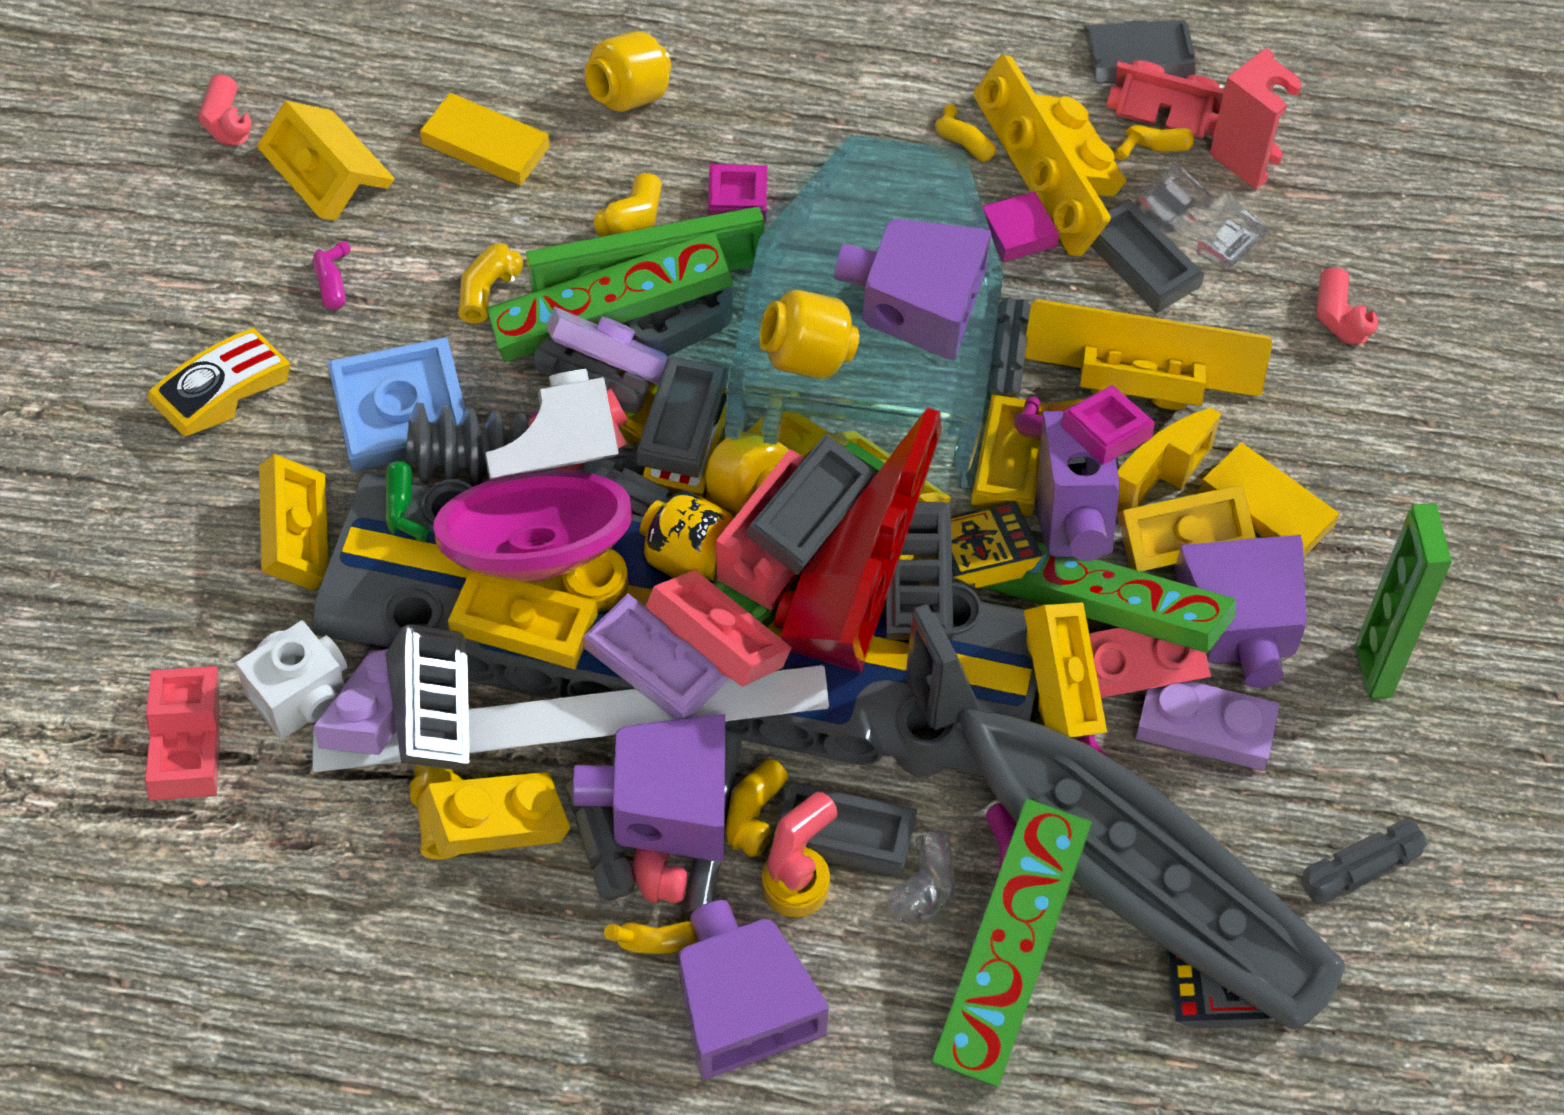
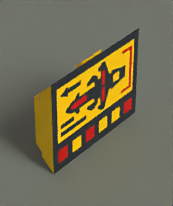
(992, 545)

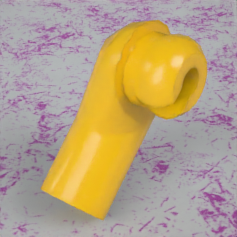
(634, 212)
(481, 274)
(746, 802)

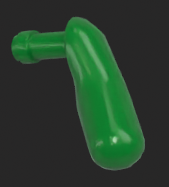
(398, 500)

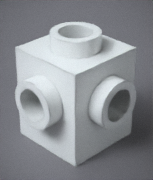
(292, 677)

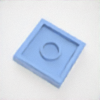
(380, 391)

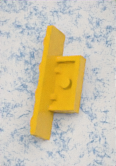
(1053, 152)
(1147, 354)

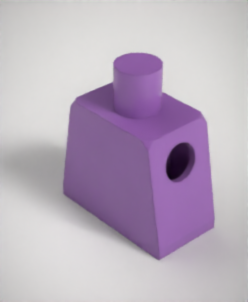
(919, 281)
(1073, 509)
(1269, 597)
(663, 786)
(745, 992)

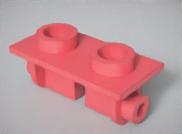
(1149, 88)
(1138, 662)

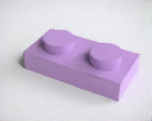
(362, 712)
(1209, 723)

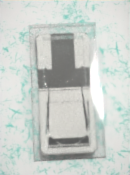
(1190, 215)

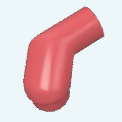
(656, 878)

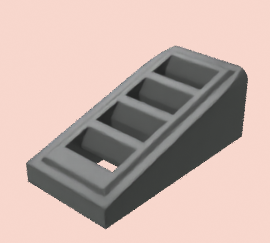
(926, 536)
(437, 658)
(936, 672)

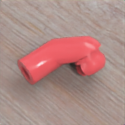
(219, 116)
(1333, 311)
(792, 833)

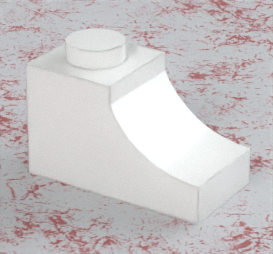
(568, 430)

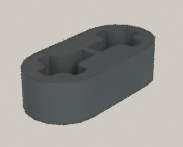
(684, 322)

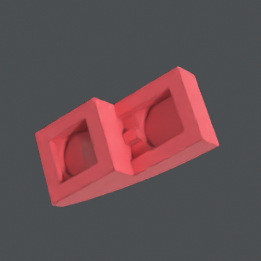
(183, 733)

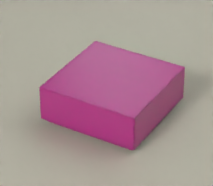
(737, 188)
(1020, 226)
(1107, 424)

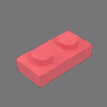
(718, 628)

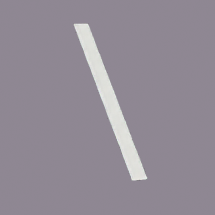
(603, 715)

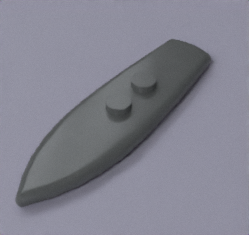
(1162, 868)

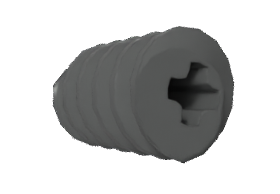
(454, 445)

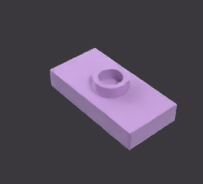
(607, 342)
(653, 659)

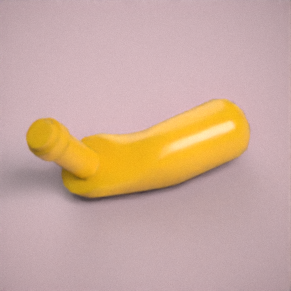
(964, 134)
(1155, 139)
(651, 940)

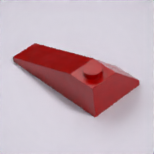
(850, 576)

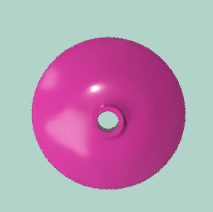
(533, 524)

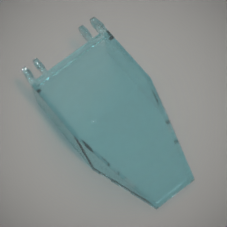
(888, 378)

